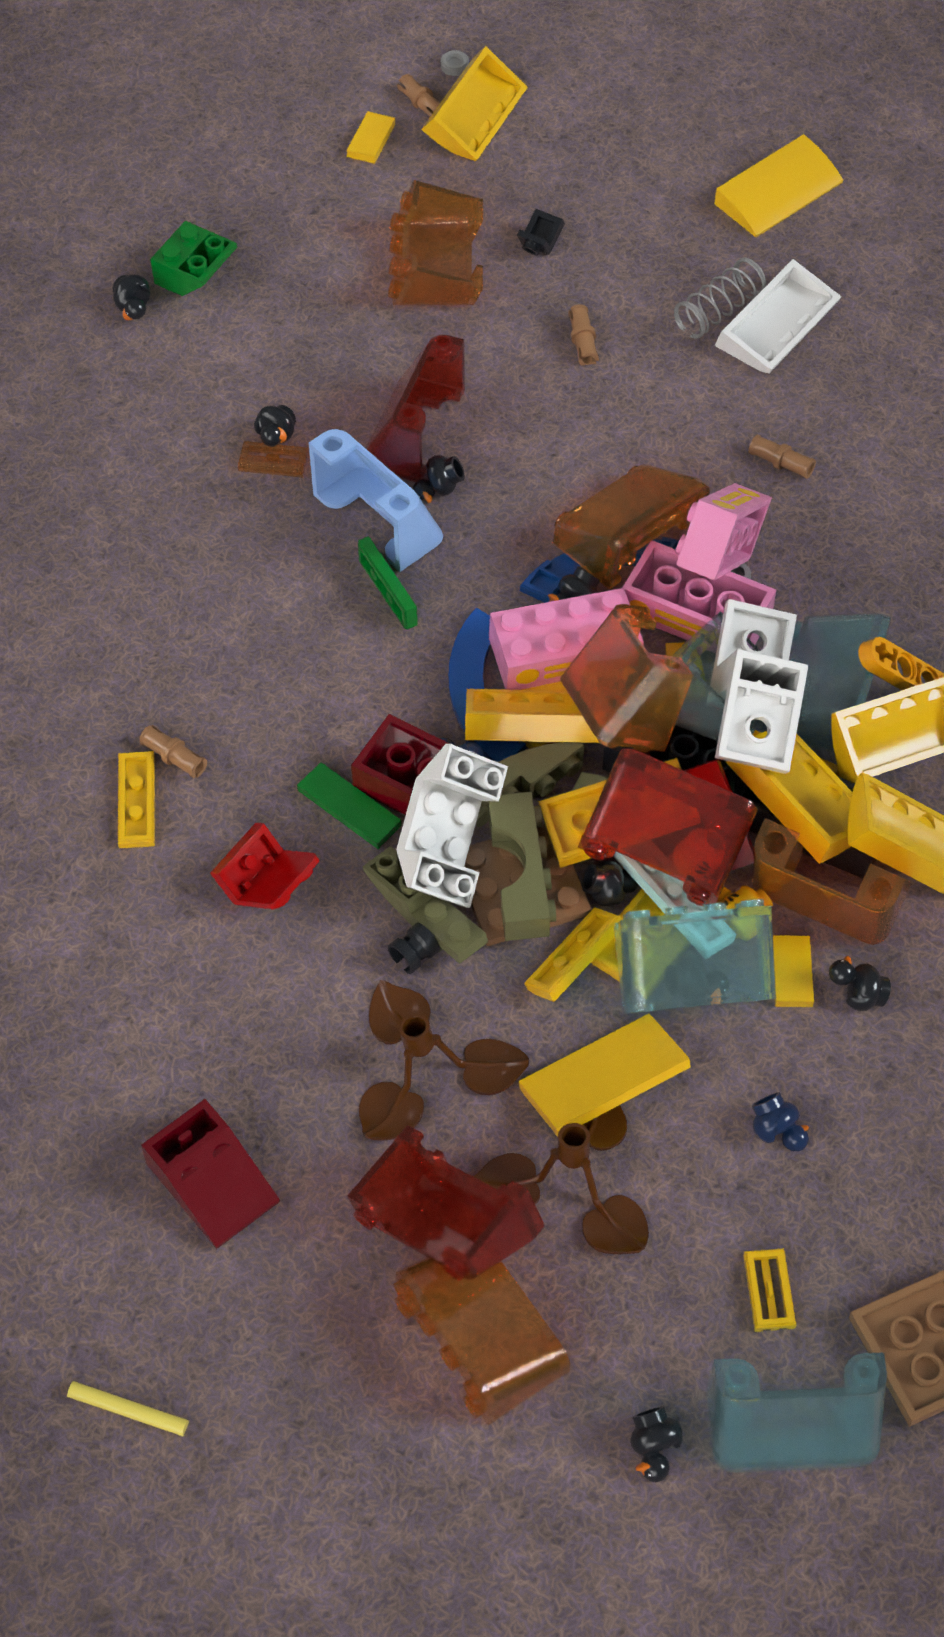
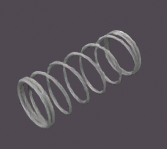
(699, 310)

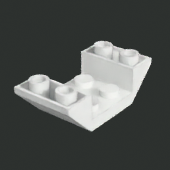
(443, 822)

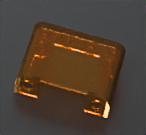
(435, 247)
(625, 689)
(865, 917)
(485, 1333)

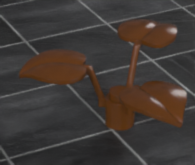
(405, 1016)
(613, 1226)

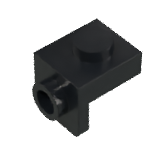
(541, 233)

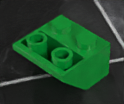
(189, 258)

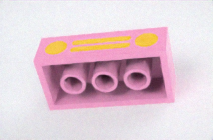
(722, 531)
(683, 599)
(543, 639)

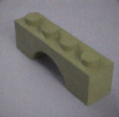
(524, 903)

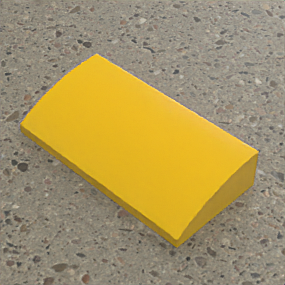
(475, 106)
(778, 186)
(524, 716)
(889, 731)
(804, 800)
(897, 831)

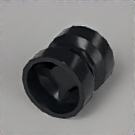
(415, 946)

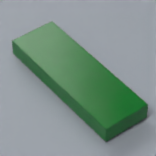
(387, 583)
(349, 805)

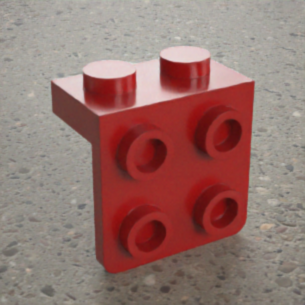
(261, 872)

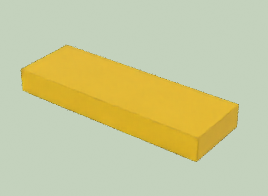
(136, 799)
(573, 955)

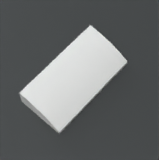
(778, 318)

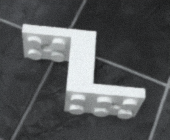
(758, 686)

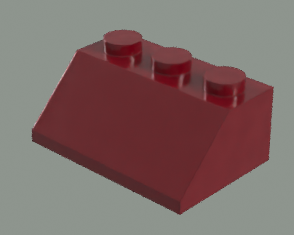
(393, 762)

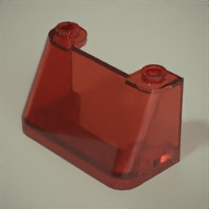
(429, 381)
(669, 823)
(443, 1209)

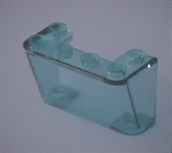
(696, 956)

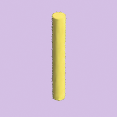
(127, 1408)

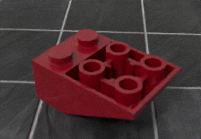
(209, 1173)

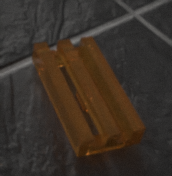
(271, 462)

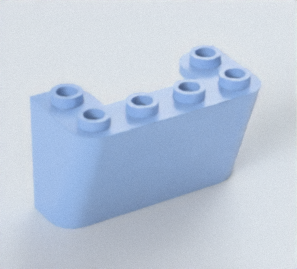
(347, 471)

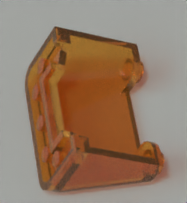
(625, 518)

